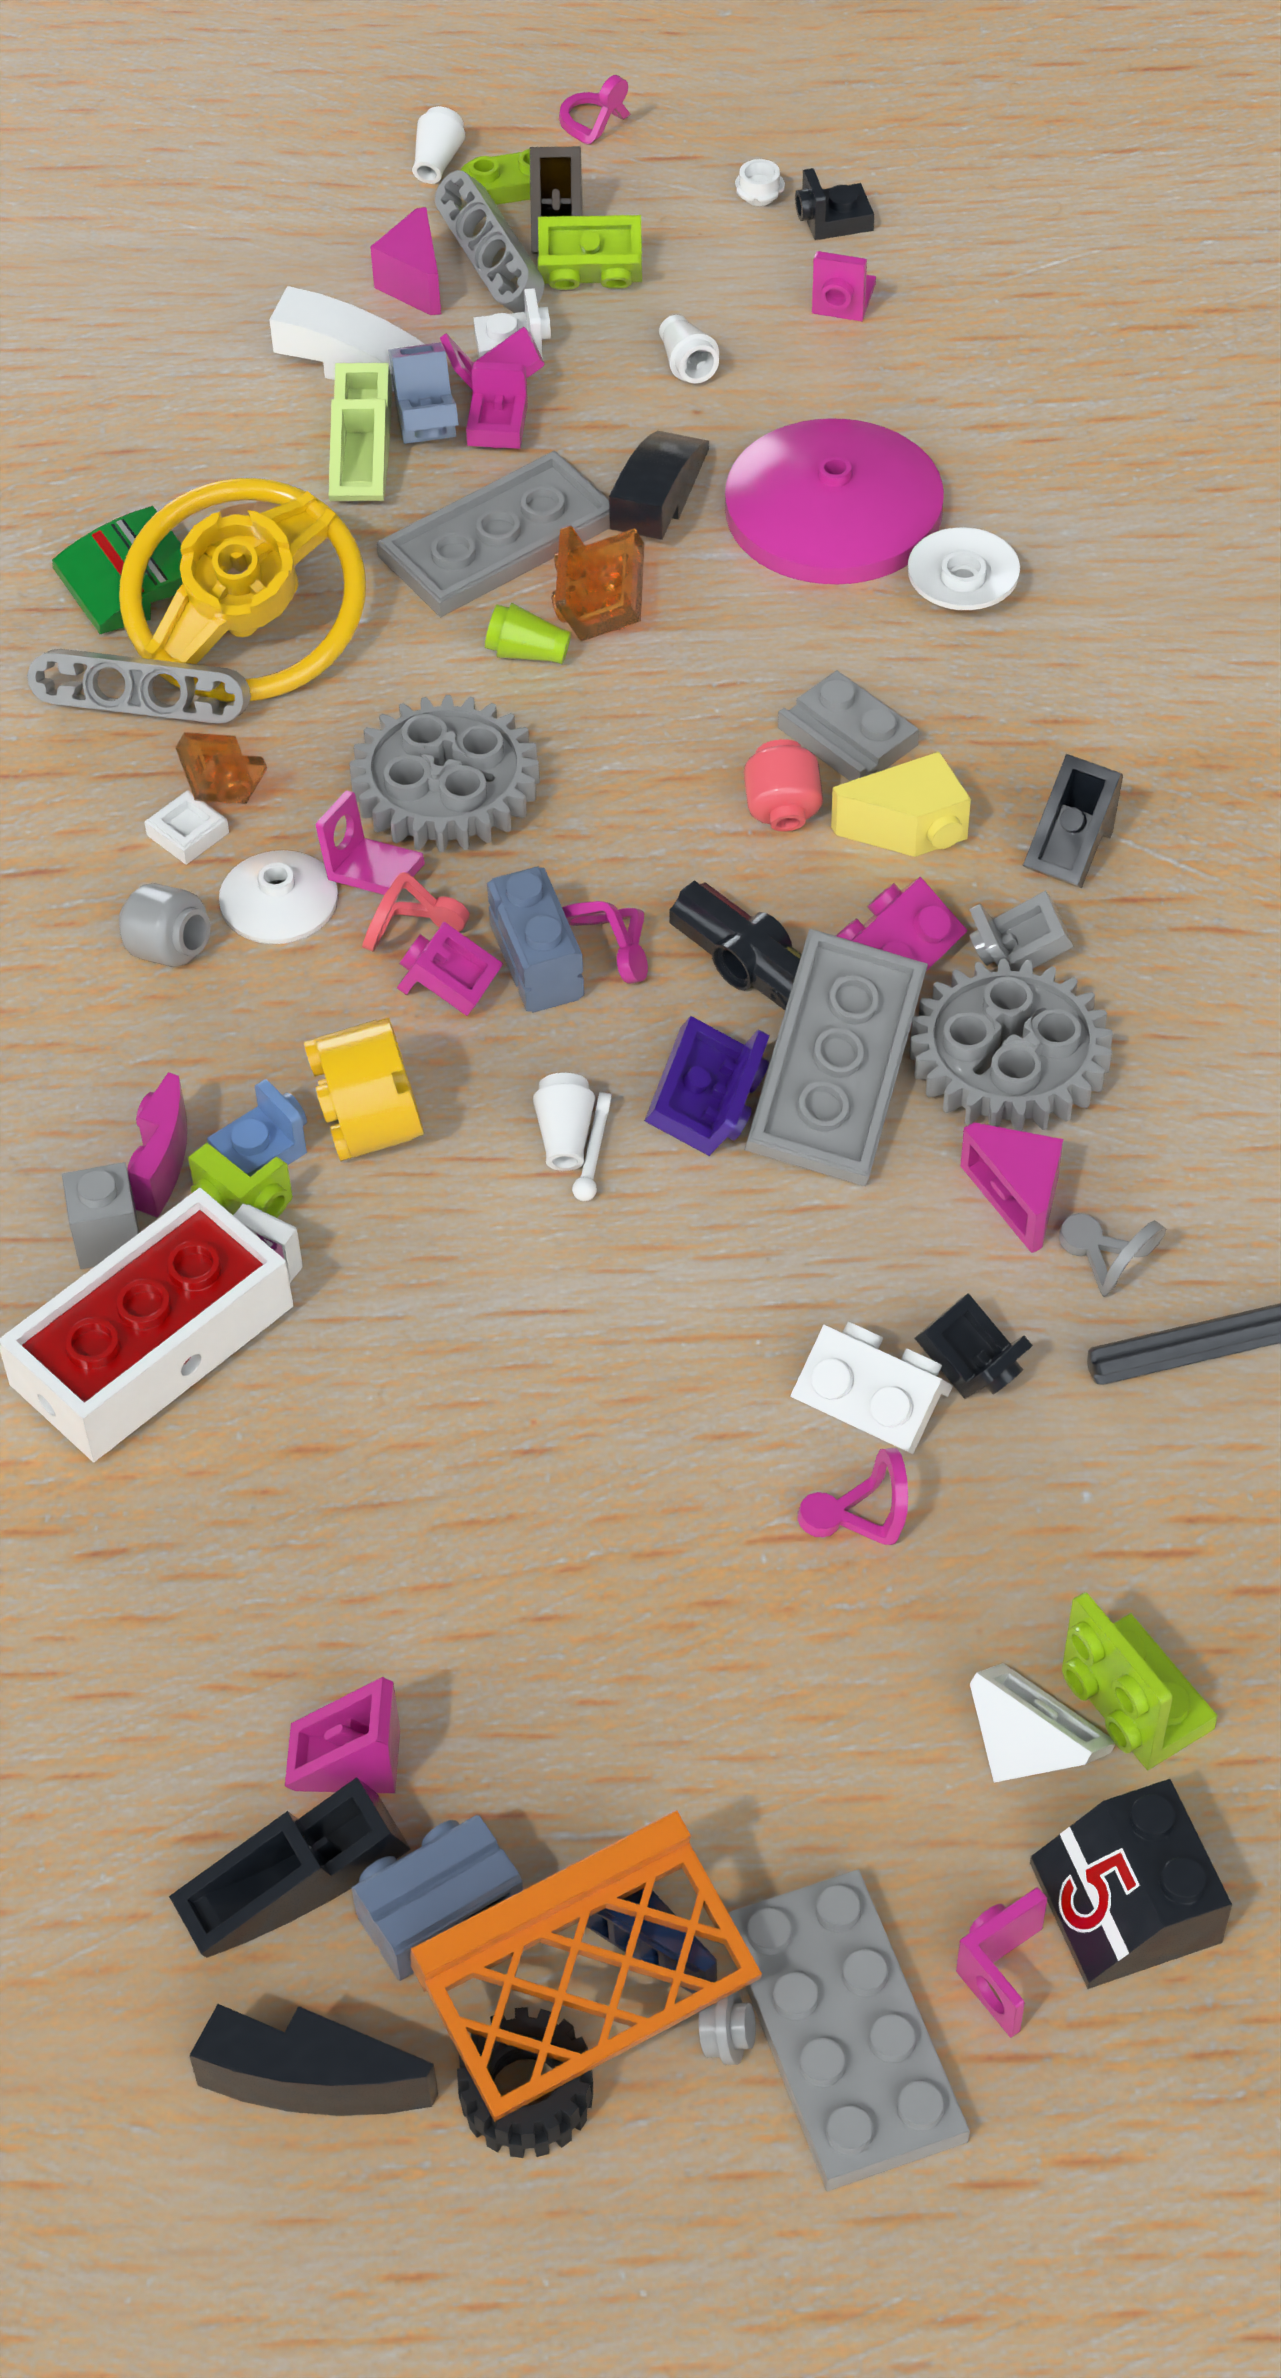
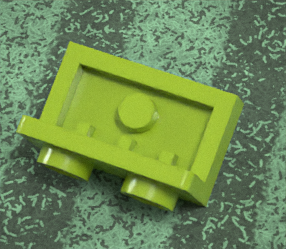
(590, 250)

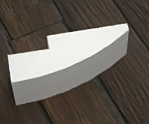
(332, 331)

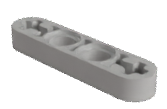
(486, 244)
(138, 692)

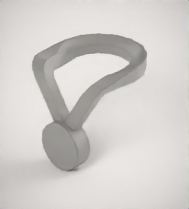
(1083, 1237)

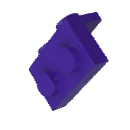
(707, 1086)

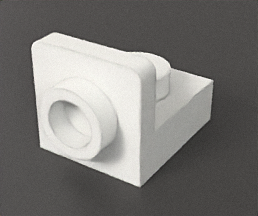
(496, 328)

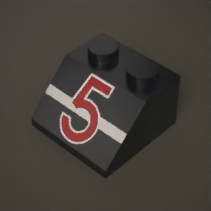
(1132, 1885)

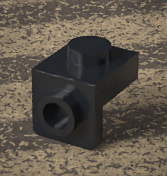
(972, 1348)

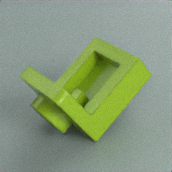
(231, 1187)

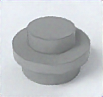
(727, 2029)

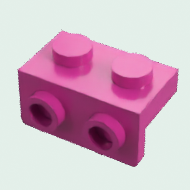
(908, 924)

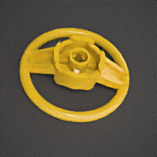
(240, 603)

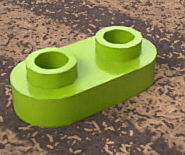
(503, 176)

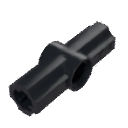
(742, 947)

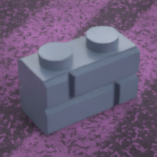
(535, 939)
(432, 1889)

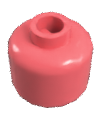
(783, 784)

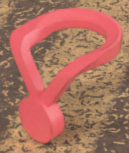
(438, 910)

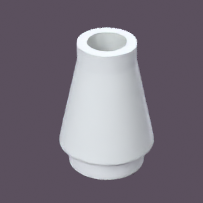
(437, 141)
(690, 351)
(564, 1116)

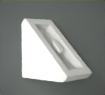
(1029, 1729)

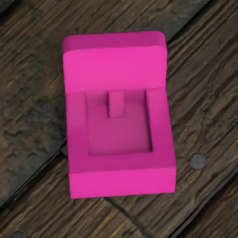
(497, 405)

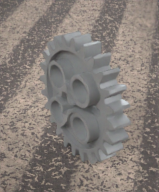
(444, 773)
(1011, 1045)

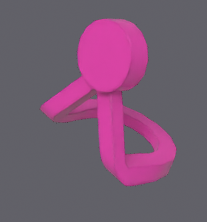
(610, 99)
(630, 956)
(823, 1514)

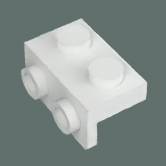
(869, 1387)

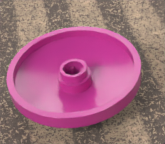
(833, 500)

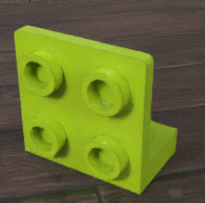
(1132, 1684)

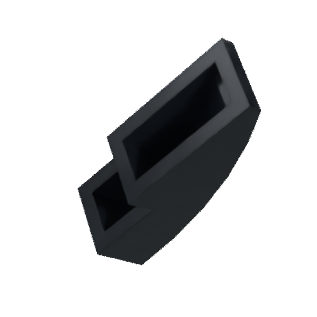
(656, 483)
(288, 1869)
(309, 2066)

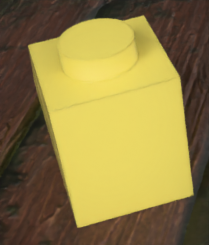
(904, 807)

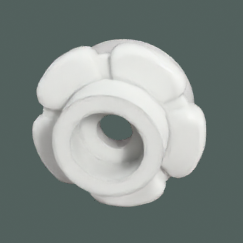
(759, 182)

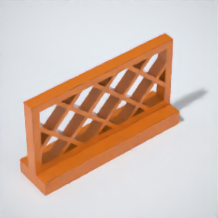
(553, 1906)

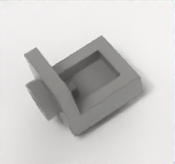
(1021, 934)

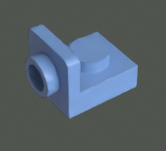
(264, 1132)

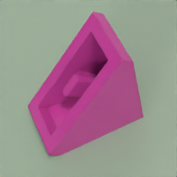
(407, 264)
(1016, 1176)
(347, 1741)

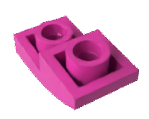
(163, 1132)

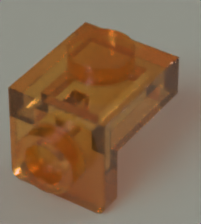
(218, 768)

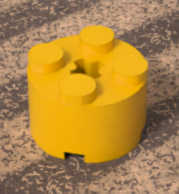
(364, 1088)

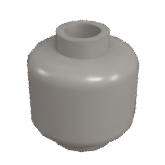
(164, 925)

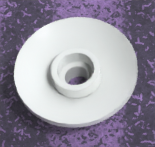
(963, 568)
(278, 897)

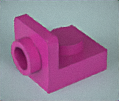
(449, 968)

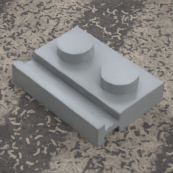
(848, 727)

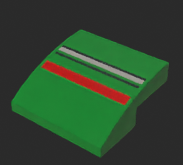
(95, 564)

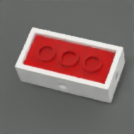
(146, 1323)

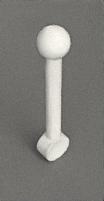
(584, 1187)

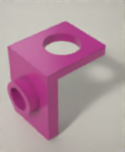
(841, 286)
(515, 349)
(358, 859)
(989, 1939)

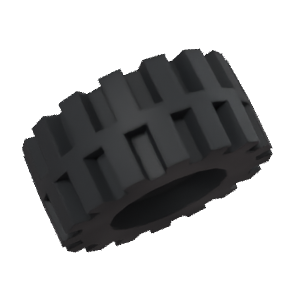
(534, 2124)

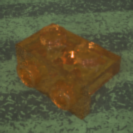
(598, 582)

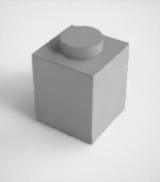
(99, 1211)

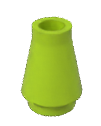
(525, 636)

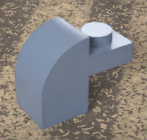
(423, 393)

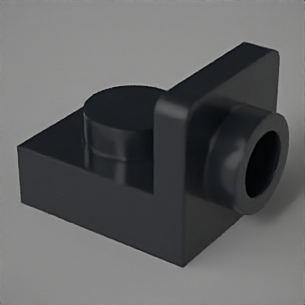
(833, 210)

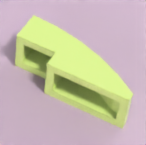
(360, 432)

